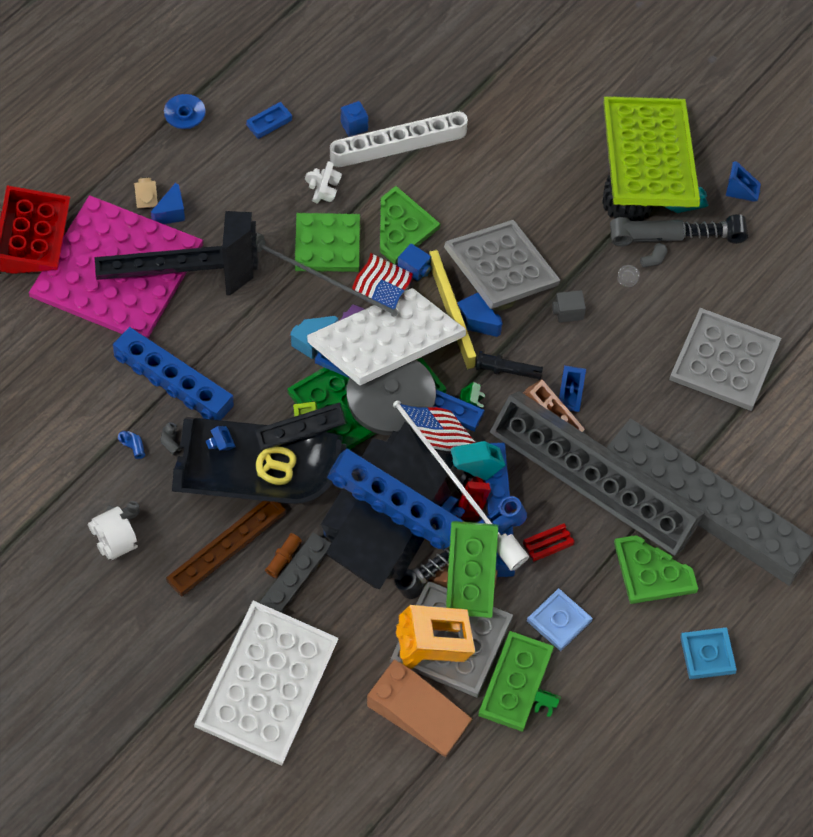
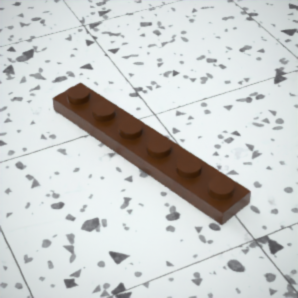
(225, 546)

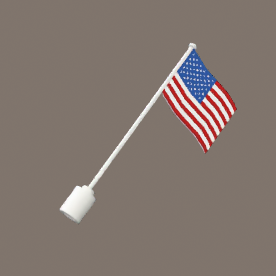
(442, 431)

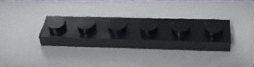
(159, 262)

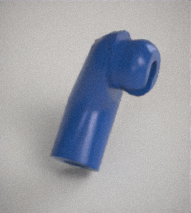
(132, 441)

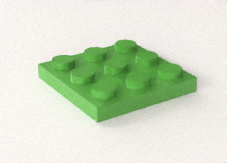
(328, 241)

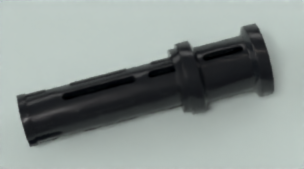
(497, 365)

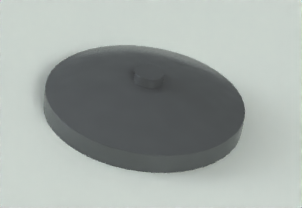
(373, 401)

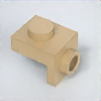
(145, 193)

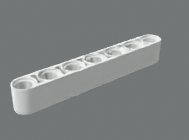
(410, 136)

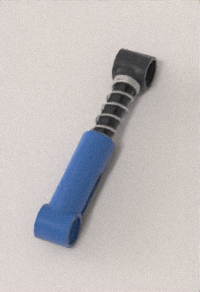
(420, 576)

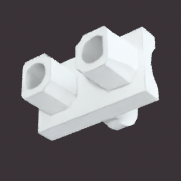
(321, 180)

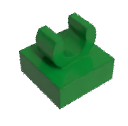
(472, 394)
(548, 699)

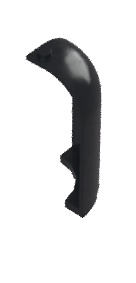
(235, 472)

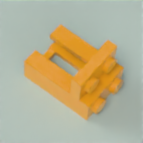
(418, 640)

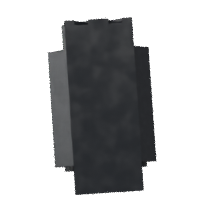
(369, 540)

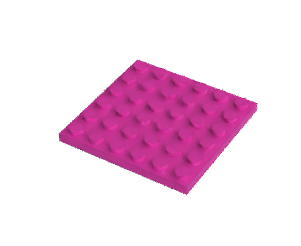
(116, 302)

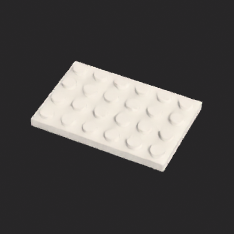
(377, 343)
(266, 682)

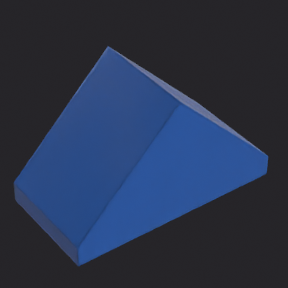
(742, 184)
(170, 207)
(572, 387)

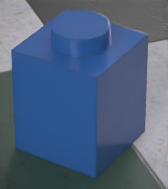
(354, 119)
(415, 261)

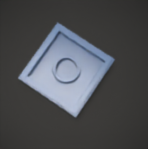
(559, 619)

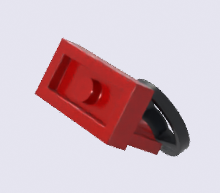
(478, 491)

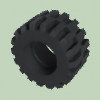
(632, 212)

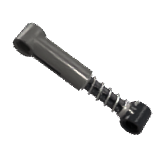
(626, 231)

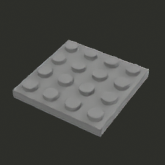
(501, 264)
(725, 359)
(487, 638)

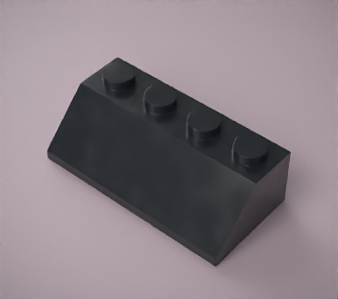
(239, 249)

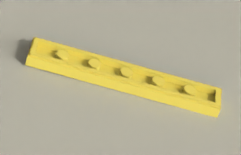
(452, 307)

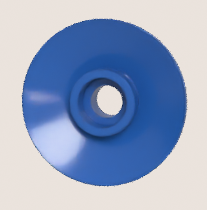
(184, 105)

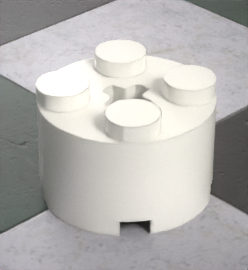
(113, 533)

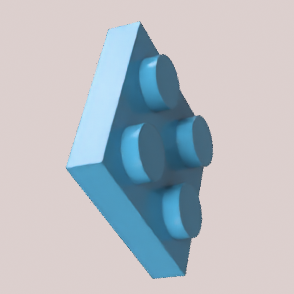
(708, 653)

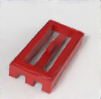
(544, 535)

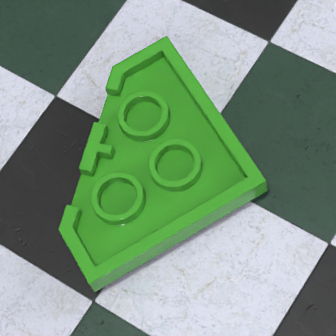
(403, 224)
(651, 571)

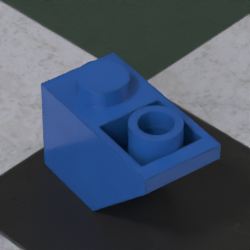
(479, 316)

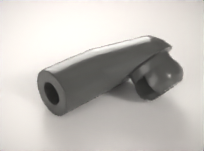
(129, 512)

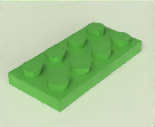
(472, 567)
(516, 681)

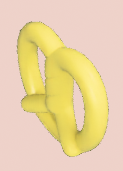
(277, 465)

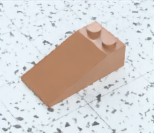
(418, 708)

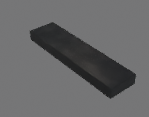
(301, 426)

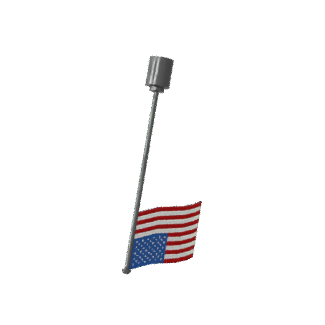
(376, 283)

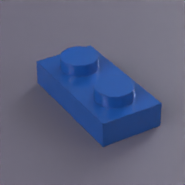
(269, 120)

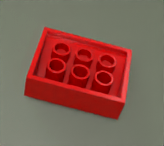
(31, 230)

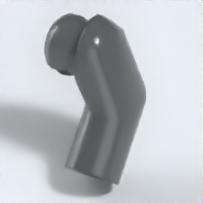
(657, 256)
(168, 438)

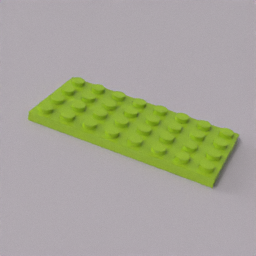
(650, 152)

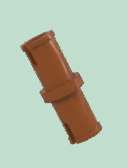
(283, 555)

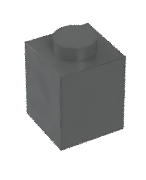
(569, 306)

